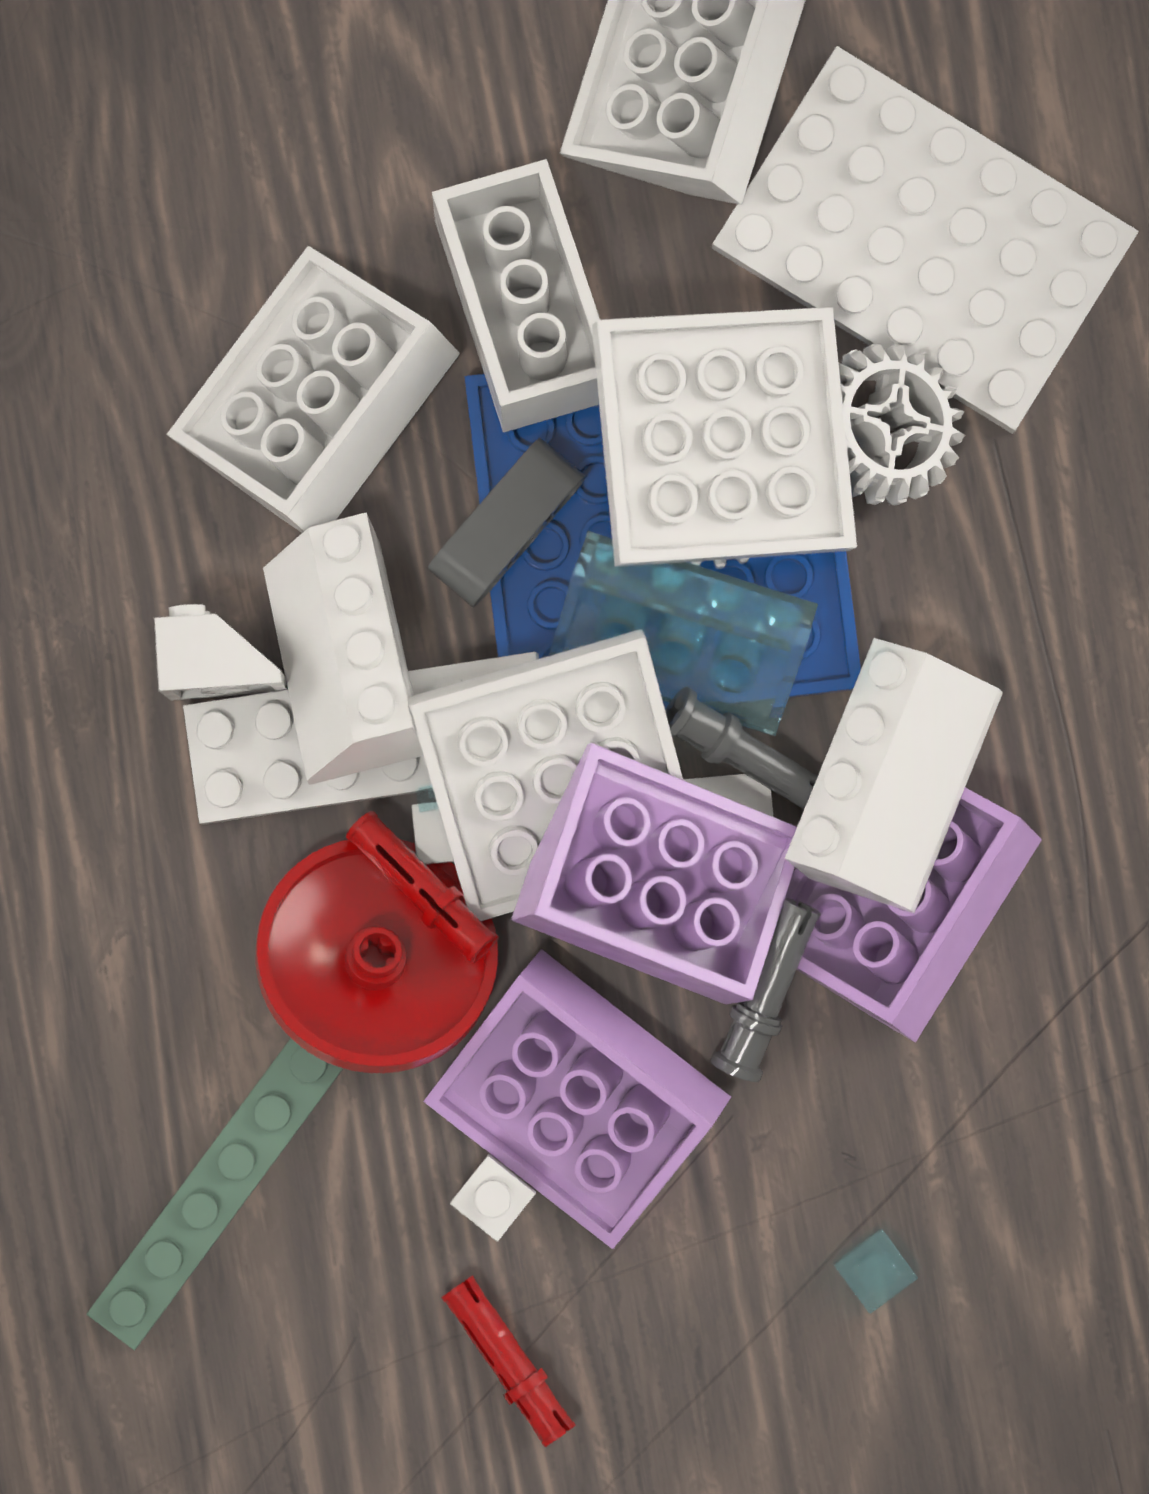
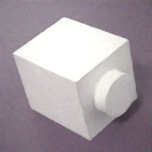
(493, 1197)

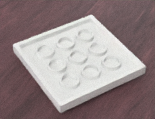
(723, 436)
(512, 742)

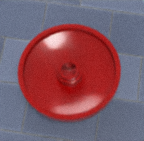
(359, 969)

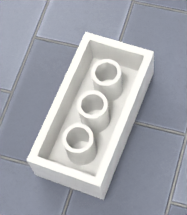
(521, 292)

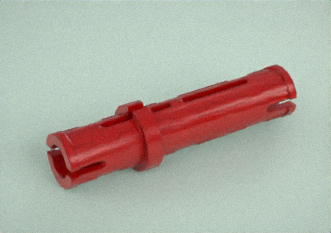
(440, 905)
(514, 1369)

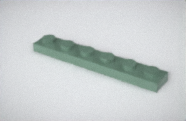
(213, 1194)

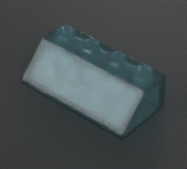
(702, 629)

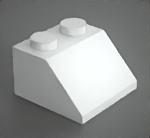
(208, 658)

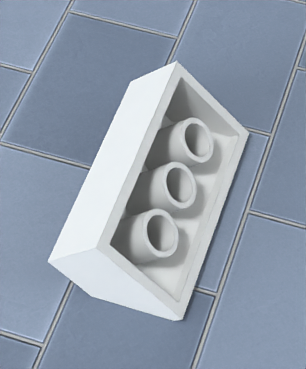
(341, 650)
(893, 776)

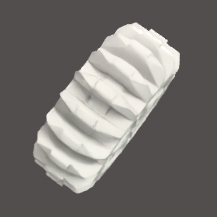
(930, 423)

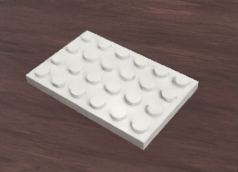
(925, 237)

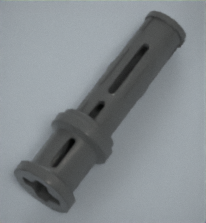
(723, 739)
(758, 1019)

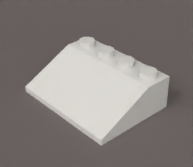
(682, 91)
(314, 392)

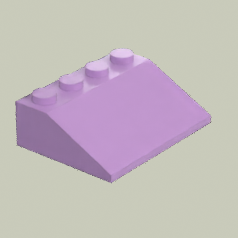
(660, 877)
(904, 961)
(577, 1099)

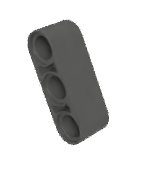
(506, 522)

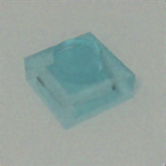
(875, 1271)

